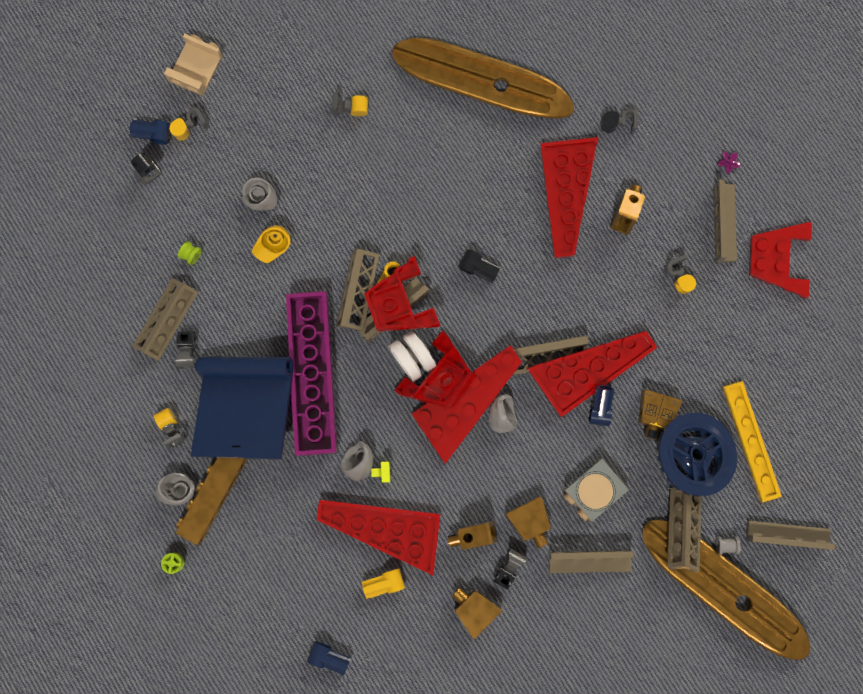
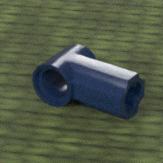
(154, 131)
(601, 410)
(323, 656)

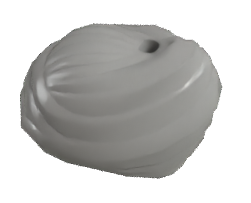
(259, 194)
(502, 414)
(357, 462)
(175, 489)

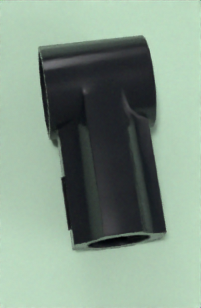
(473, 263)

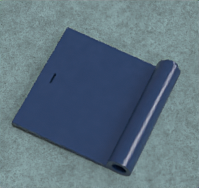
(243, 406)

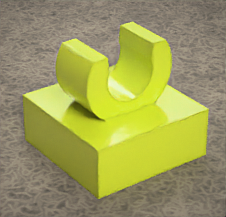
(383, 472)

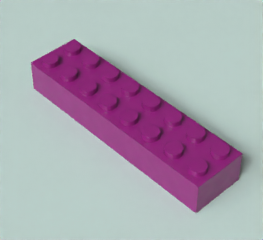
(312, 374)

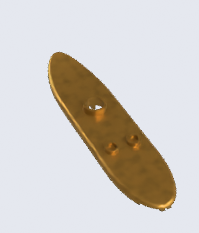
(476, 74)
(720, 585)

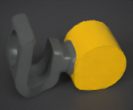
(357, 105)
(181, 128)
(683, 283)
(166, 421)

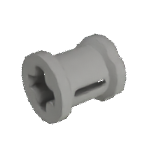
(729, 545)

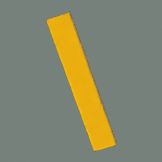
(751, 441)

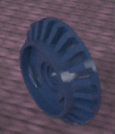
(713, 441)

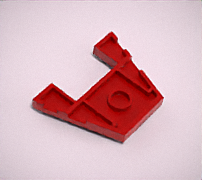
(771, 257)
(391, 305)
(445, 381)

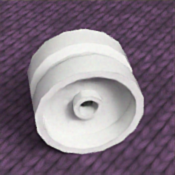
(411, 356)

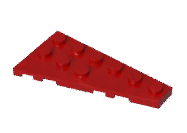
(567, 178)
(575, 377)
(449, 427)
(397, 532)

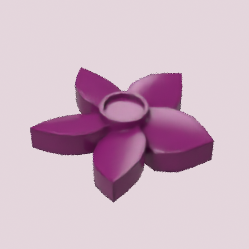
(729, 161)

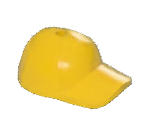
(269, 246)

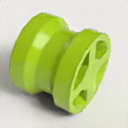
(189, 253)
(168, 563)

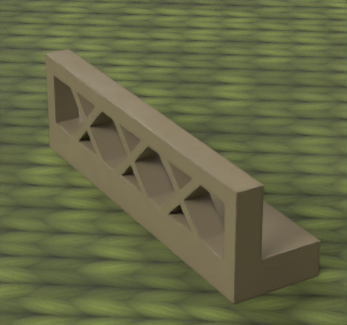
(725, 222)
(350, 289)
(415, 293)
(166, 320)
(551, 347)
(681, 529)
(788, 535)
(590, 561)

